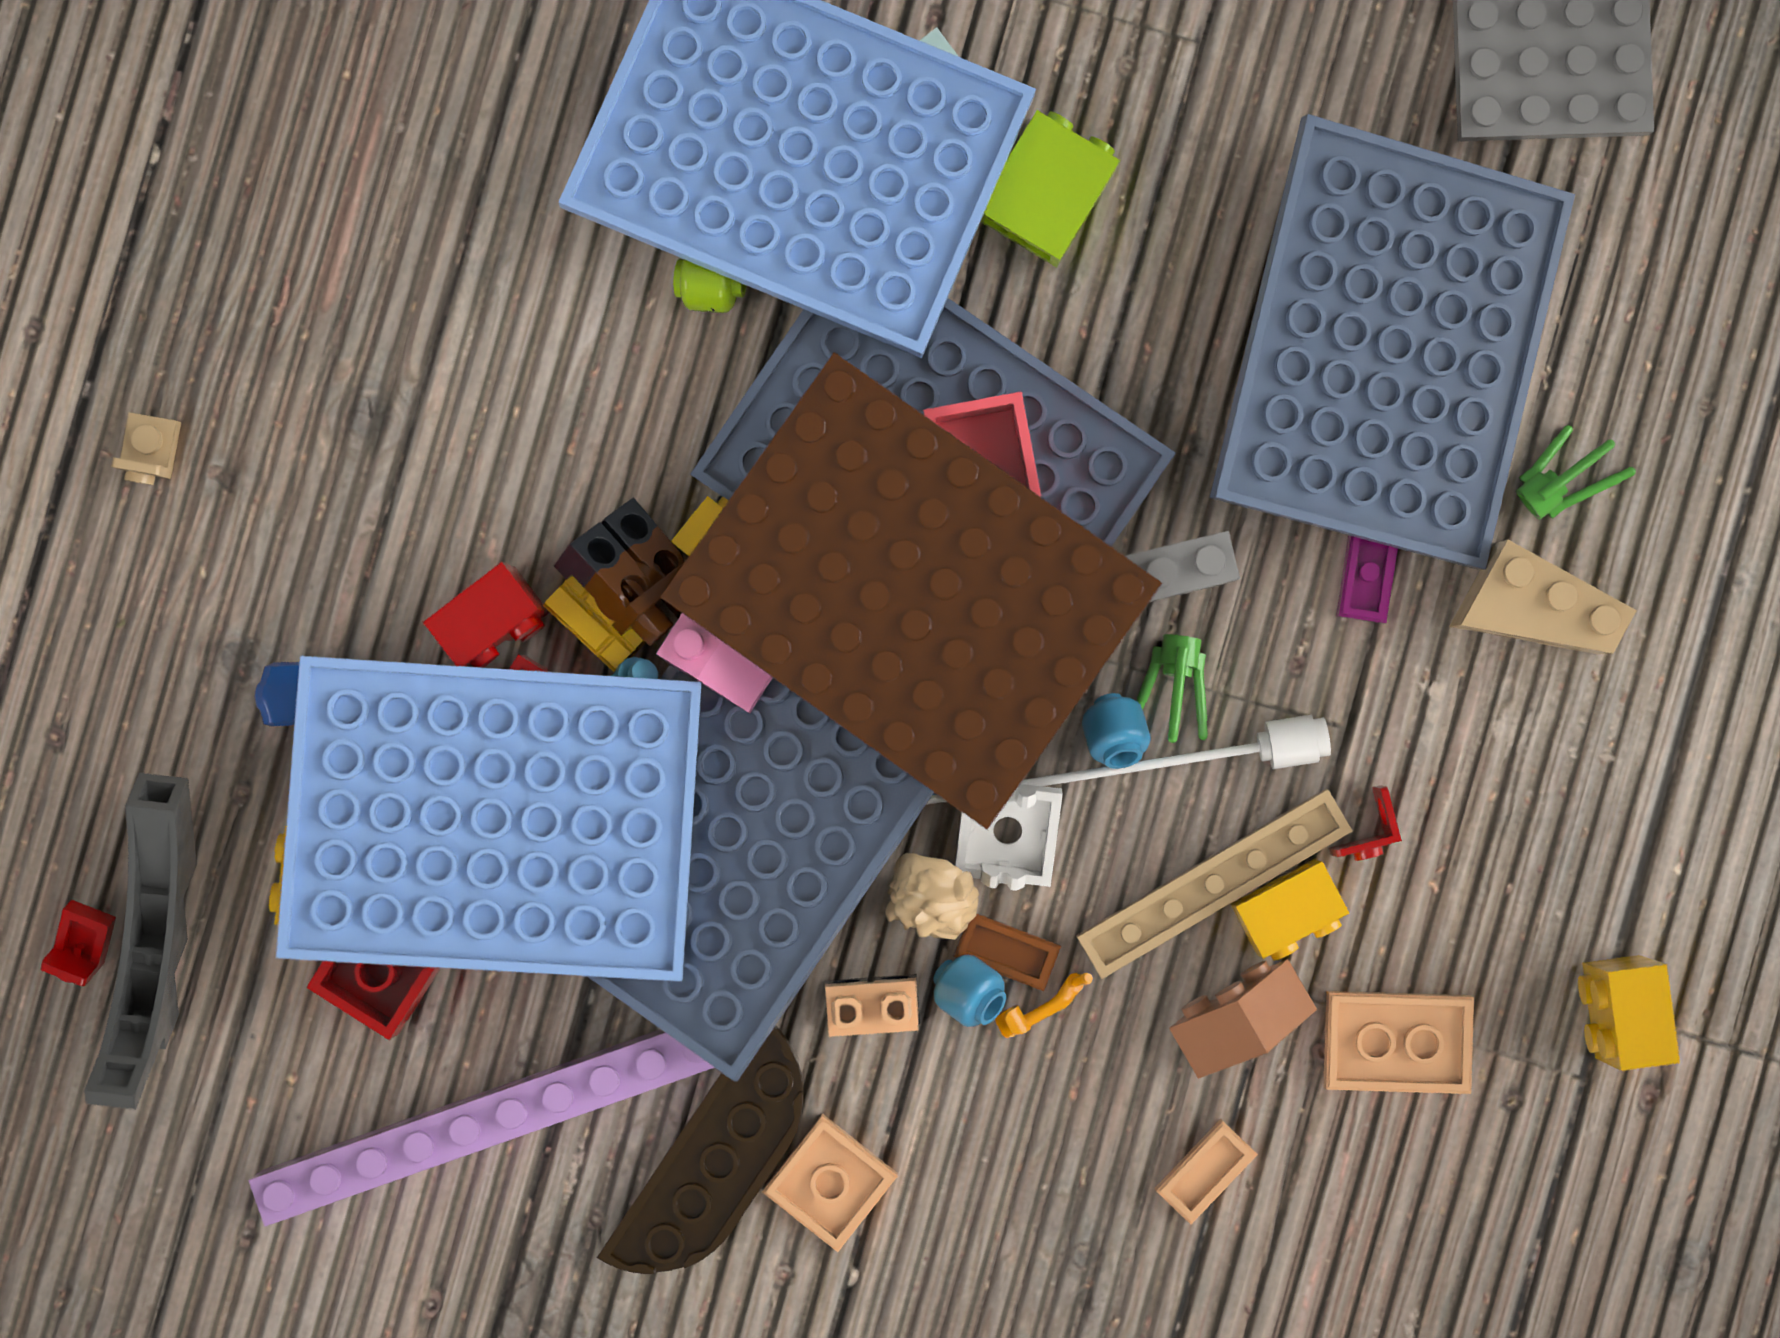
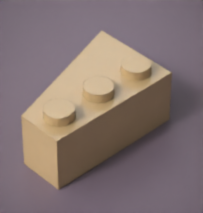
(1541, 604)

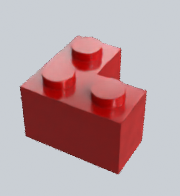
(485, 615)

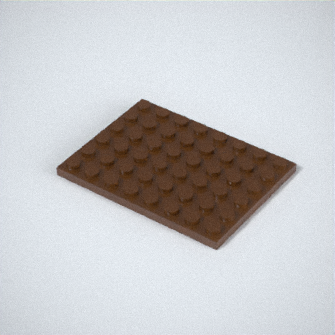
(911, 590)

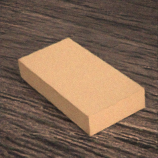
(1205, 1171)

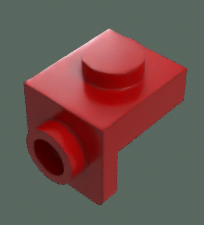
(79, 944)

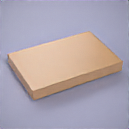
(1398, 1042)

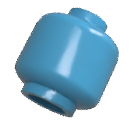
(1116, 731)
(969, 990)

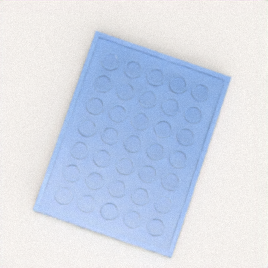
(801, 156)
(489, 819)

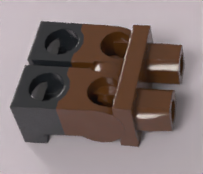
(626, 570)

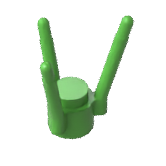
(1544, 492)
(1180, 657)

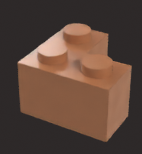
(1243, 1018)

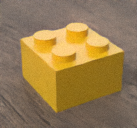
(1629, 1012)

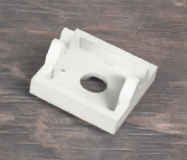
(1020, 862)

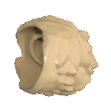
(931, 896)

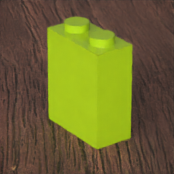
(1049, 186)

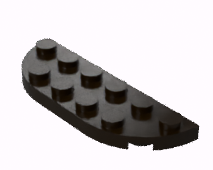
(713, 1166)

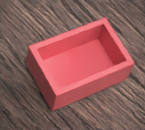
(995, 430)

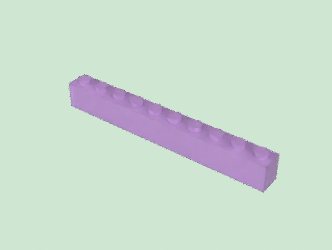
(472, 1125)

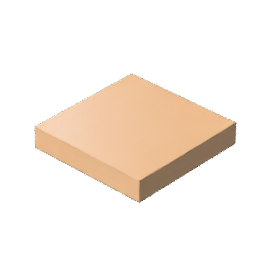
(830, 1182)

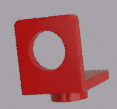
(1372, 846)

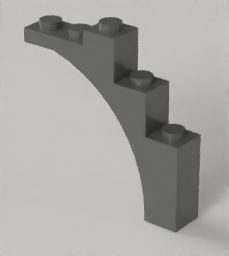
(153, 939)

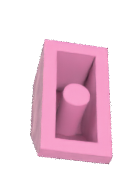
(714, 664)

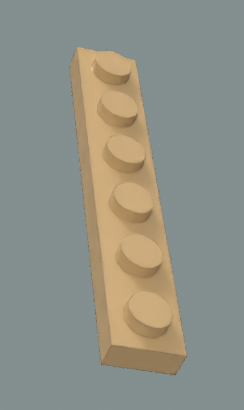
(1214, 883)

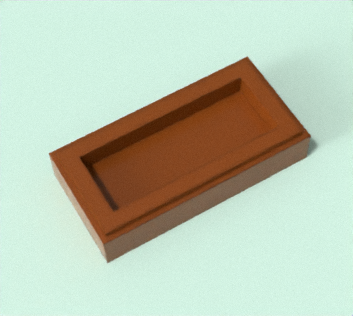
(1009, 951)

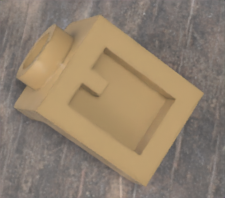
(148, 448)

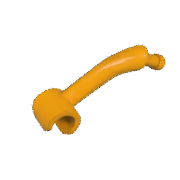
(1014, 1022)

